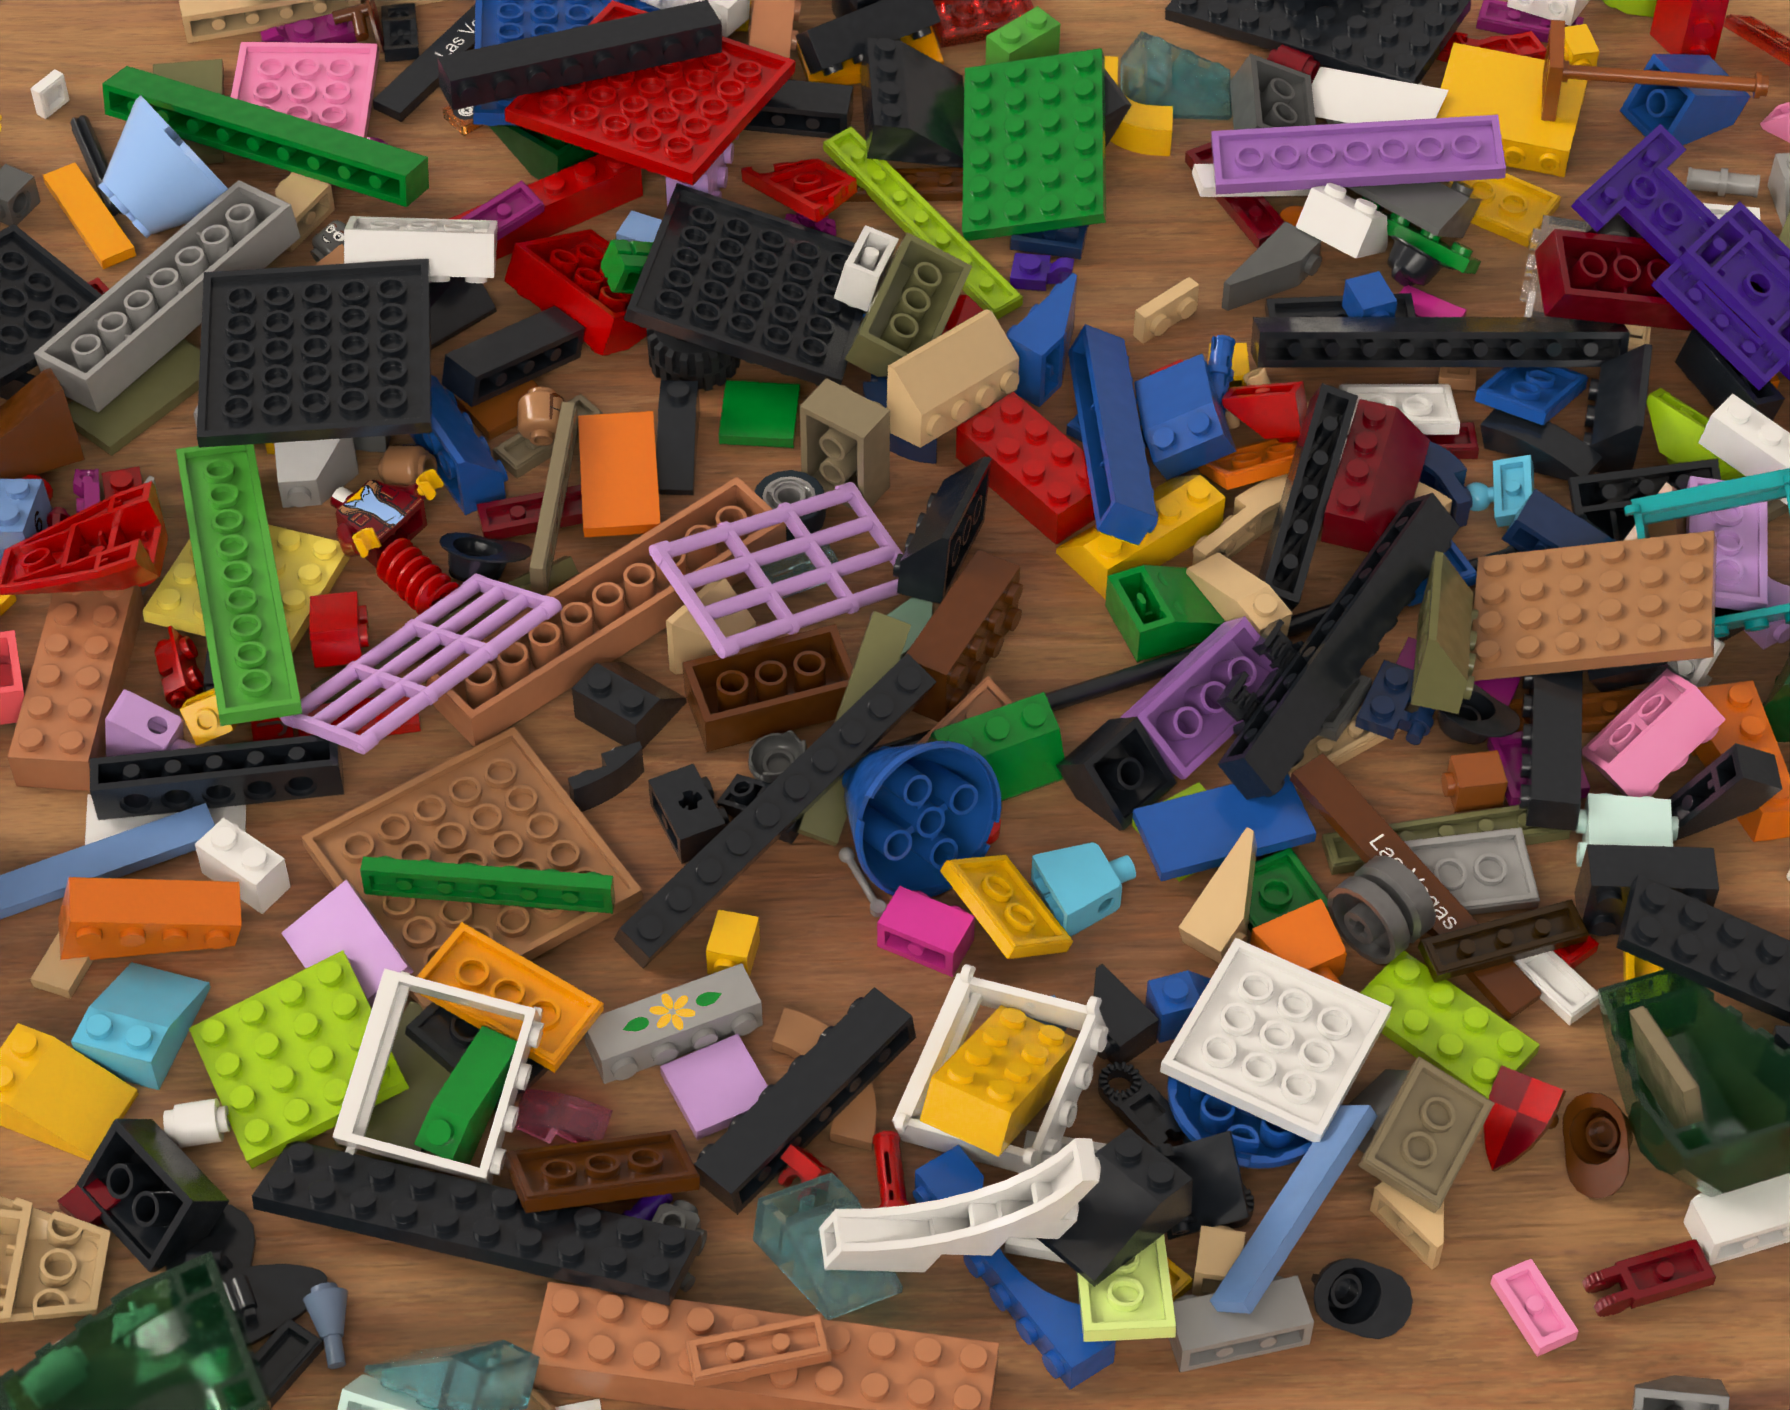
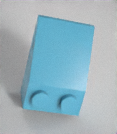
(140, 1023)

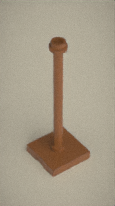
(1558, 70)

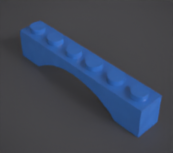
(1039, 1315)

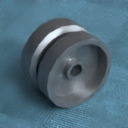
(1381, 909)

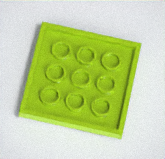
(289, 1057)

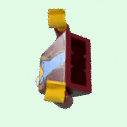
(381, 514)

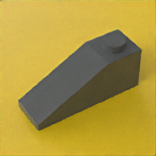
(1274, 267)

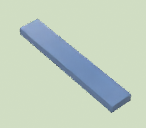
(104, 859)
(1292, 1211)

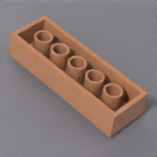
(74, 687)

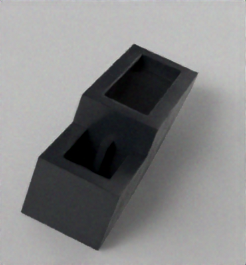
(1550, 447)

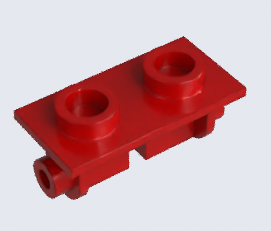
(179, 657)

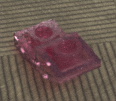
(554, 1113)

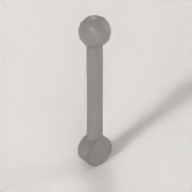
(877, 906)

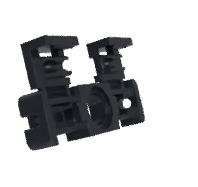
(1235, 697)

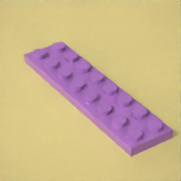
(1358, 154)

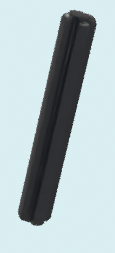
(93, 155)

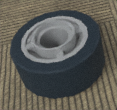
(792, 487)

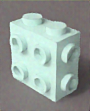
(1625, 821)

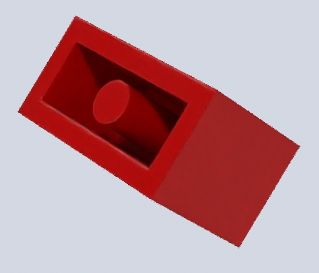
(337, 628)

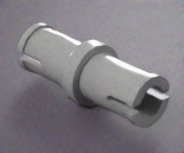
(1723, 182)

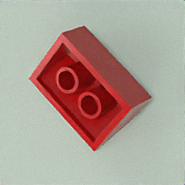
(1689, 25)

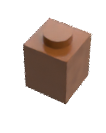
(1475, 781)

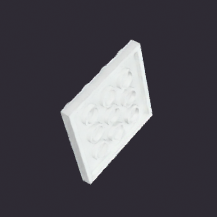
(1276, 1040)

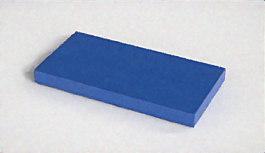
(1203, 827)

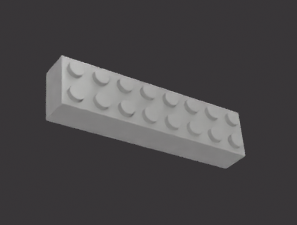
(164, 295)

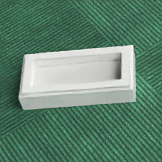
(1560, 985)

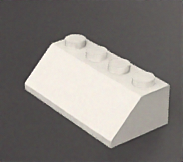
(451, 245)

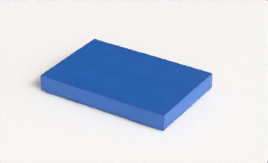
(1532, 391)

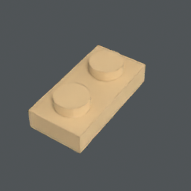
(1166, 310)

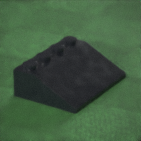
(911, 105)

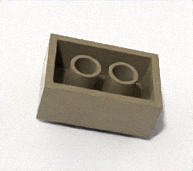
(845, 440)

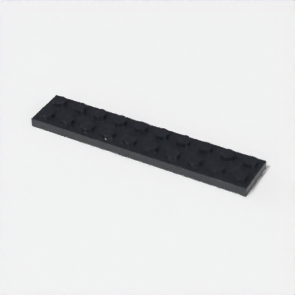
(478, 1222)

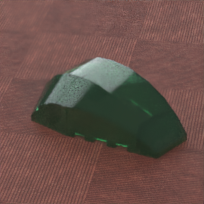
(1738, 1076)
(154, 1348)

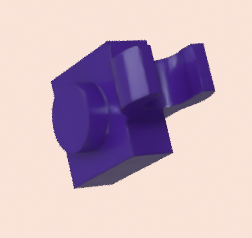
(1037, 271)

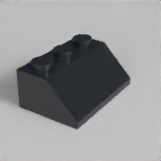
(1618, 408)
(163, 1194)

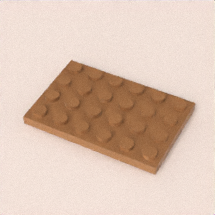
(1595, 606)

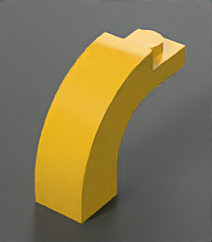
(1144, 127)

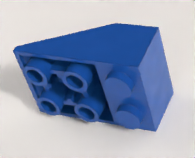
(1044, 343)

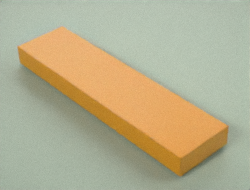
(89, 215)

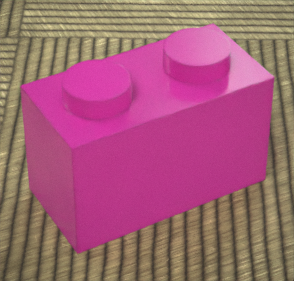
(926, 930)

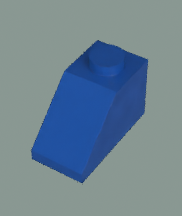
(1173, 999)

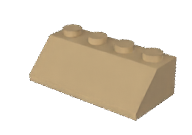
(951, 379)

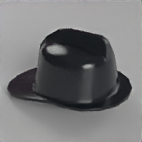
(1411, 264)
(479, 555)
(1479, 719)
(1362, 1298)

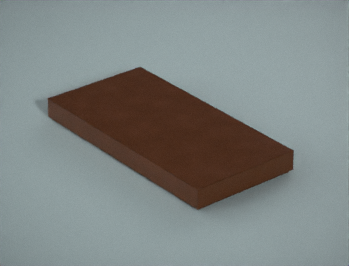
(601, 1171)

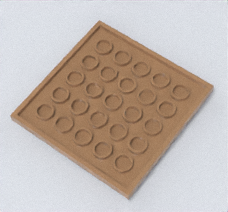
(482, 809)

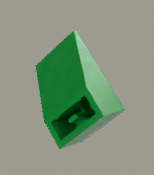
(1159, 610)

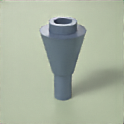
(328, 1312)

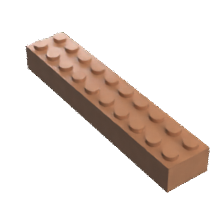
(600, 619)
(638, 1354)

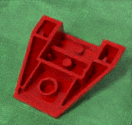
(97, 549)

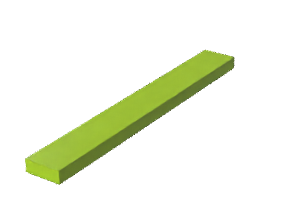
(920, 219)

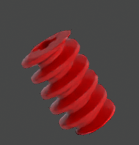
(413, 575)

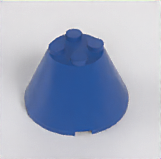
(919, 809)

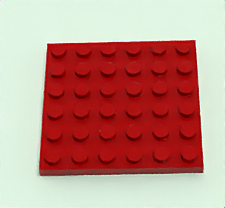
(662, 116)

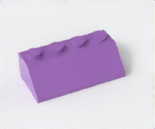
(1183, 707)

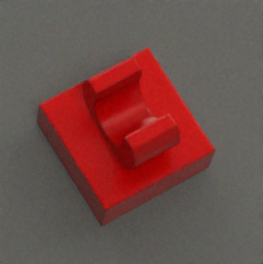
(802, 1165)

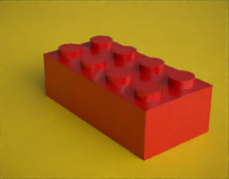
(1030, 466)

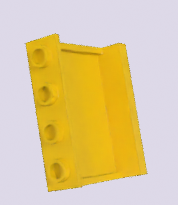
(1511, 87)

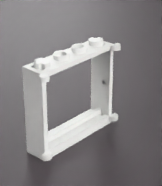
(949, 1035)
(374, 1056)

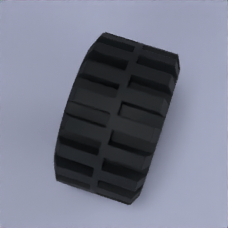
(688, 361)

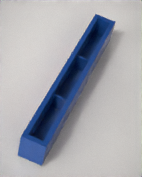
(1112, 436)

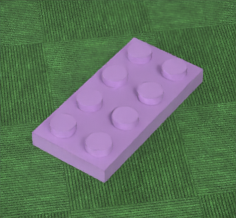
(1740, 551)

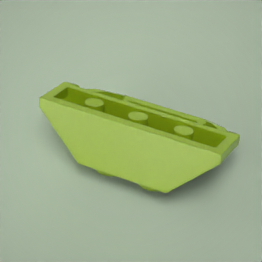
(1679, 431)

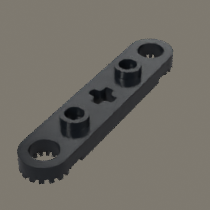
(1147, 1113)

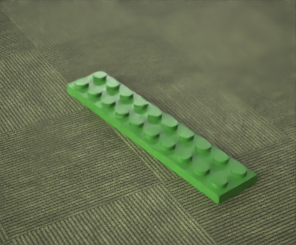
(238, 584)

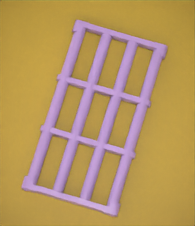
(771, 593)
(410, 685)

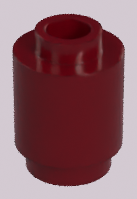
(1295, 59)

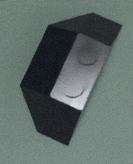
(1603, 496)

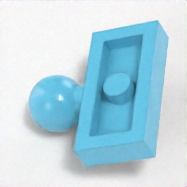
(1512, 486)

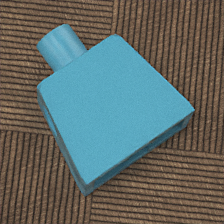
(1080, 884)

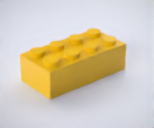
(997, 1080)

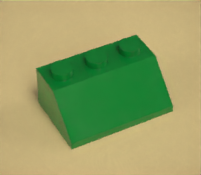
(1016, 740)

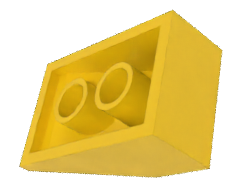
(58, 1093)

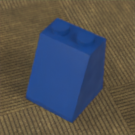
(1683, 110)

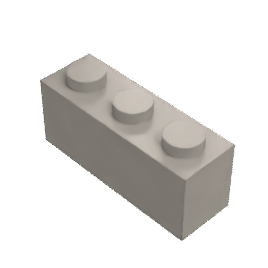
(1214, 1337)

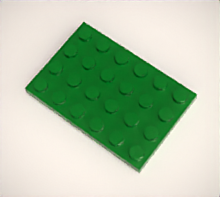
(1034, 145)

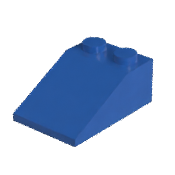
(1183, 417)

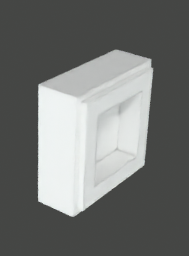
(50, 94)

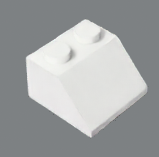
(1344, 222)

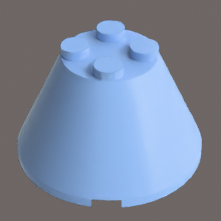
(157, 175)

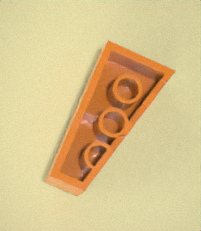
(1749, 726)
(146, 916)

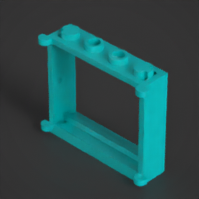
(1714, 498)

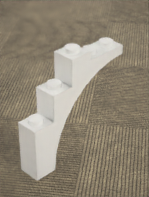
(973, 1223)

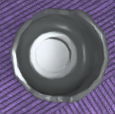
(774, 754)

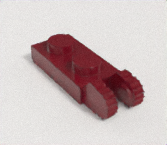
(1651, 1277)

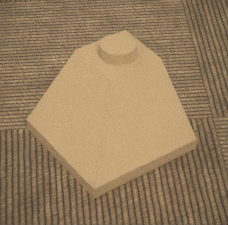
(686, 638)

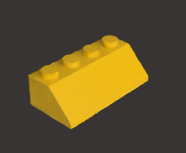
(1186, 512)

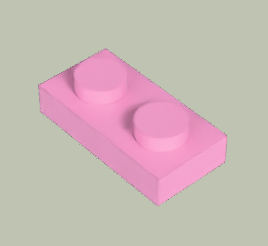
(1534, 1307)

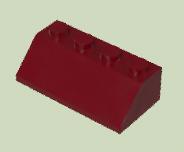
(1374, 476)

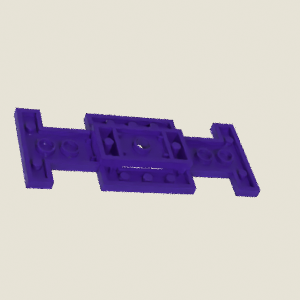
(1703, 251)

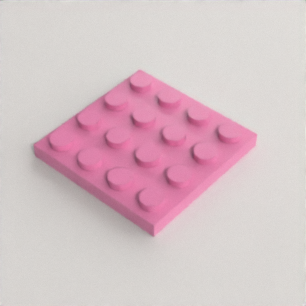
(310, 81)

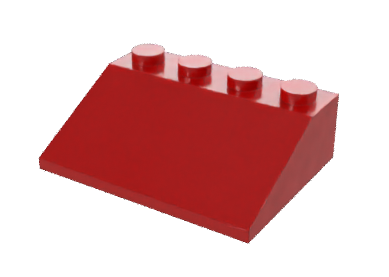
(569, 275)

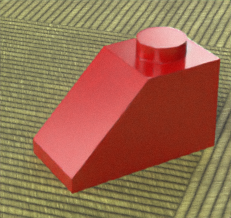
(1269, 408)

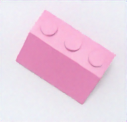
(1653, 735)

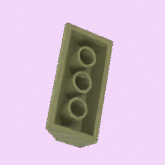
(908, 305)
(1444, 640)

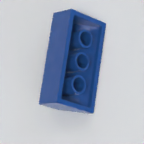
(461, 455)

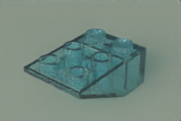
(1176, 77)
(790, 1236)
(462, 1376)

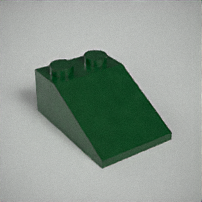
(540, 152)

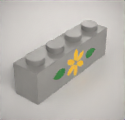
(674, 1023)

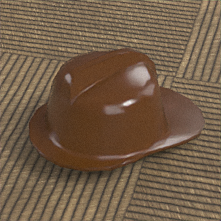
(1596, 1144)

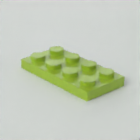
(1447, 1025)

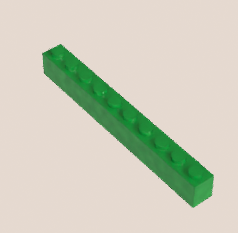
(272, 137)

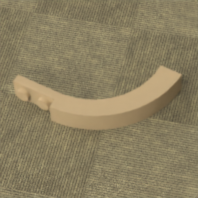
(1255, 515)

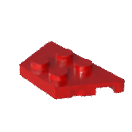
(804, 186)

